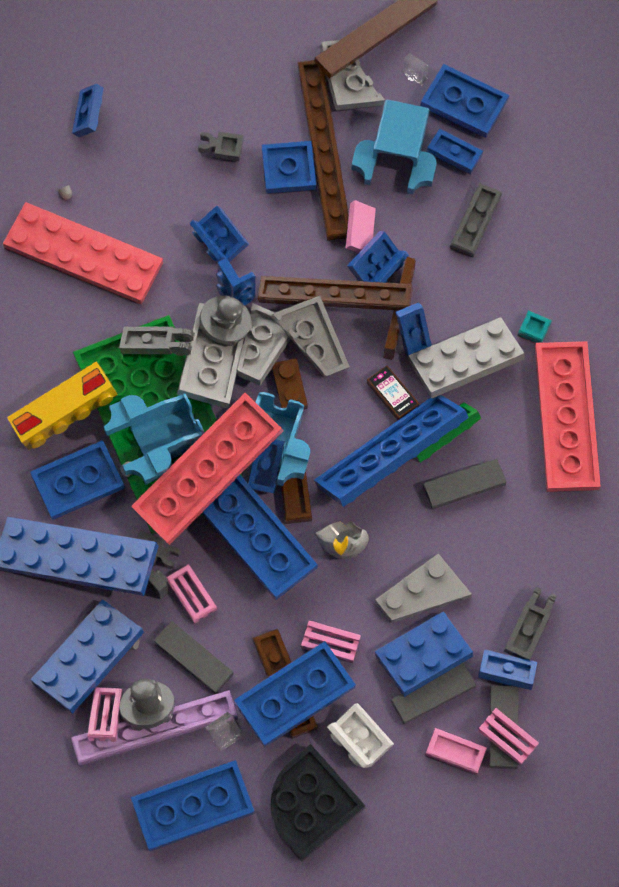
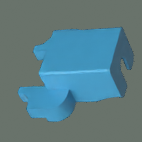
(399, 134)
(160, 431)
(295, 451)

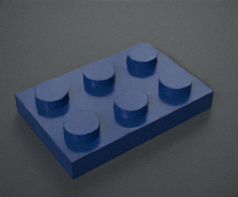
(464, 100)
(77, 480)
(424, 654)

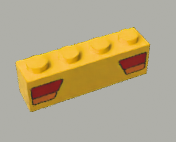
(62, 406)

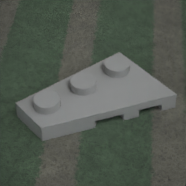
(352, 87)
(314, 335)
(261, 346)
(424, 589)

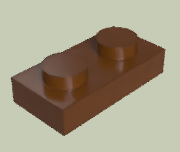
(289, 382)

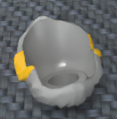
(343, 540)

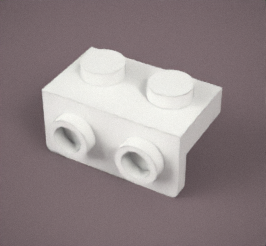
(360, 737)

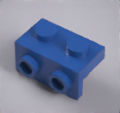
(219, 235)
(377, 260)
(231, 285)

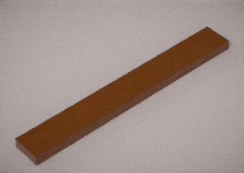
(324, 150)

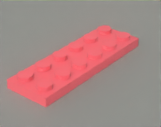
(83, 253)
(567, 416)
(207, 468)

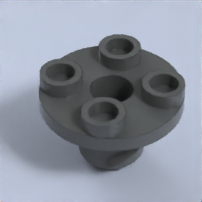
(225, 320)
(147, 704)

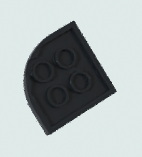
(311, 803)

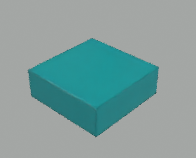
(534, 327)

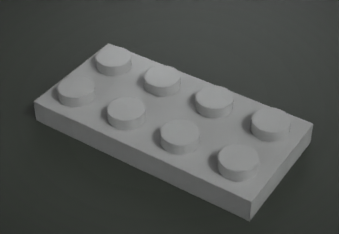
(466, 357)
(210, 368)

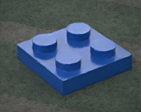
(288, 167)

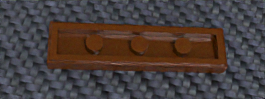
(394, 331)
(274, 658)

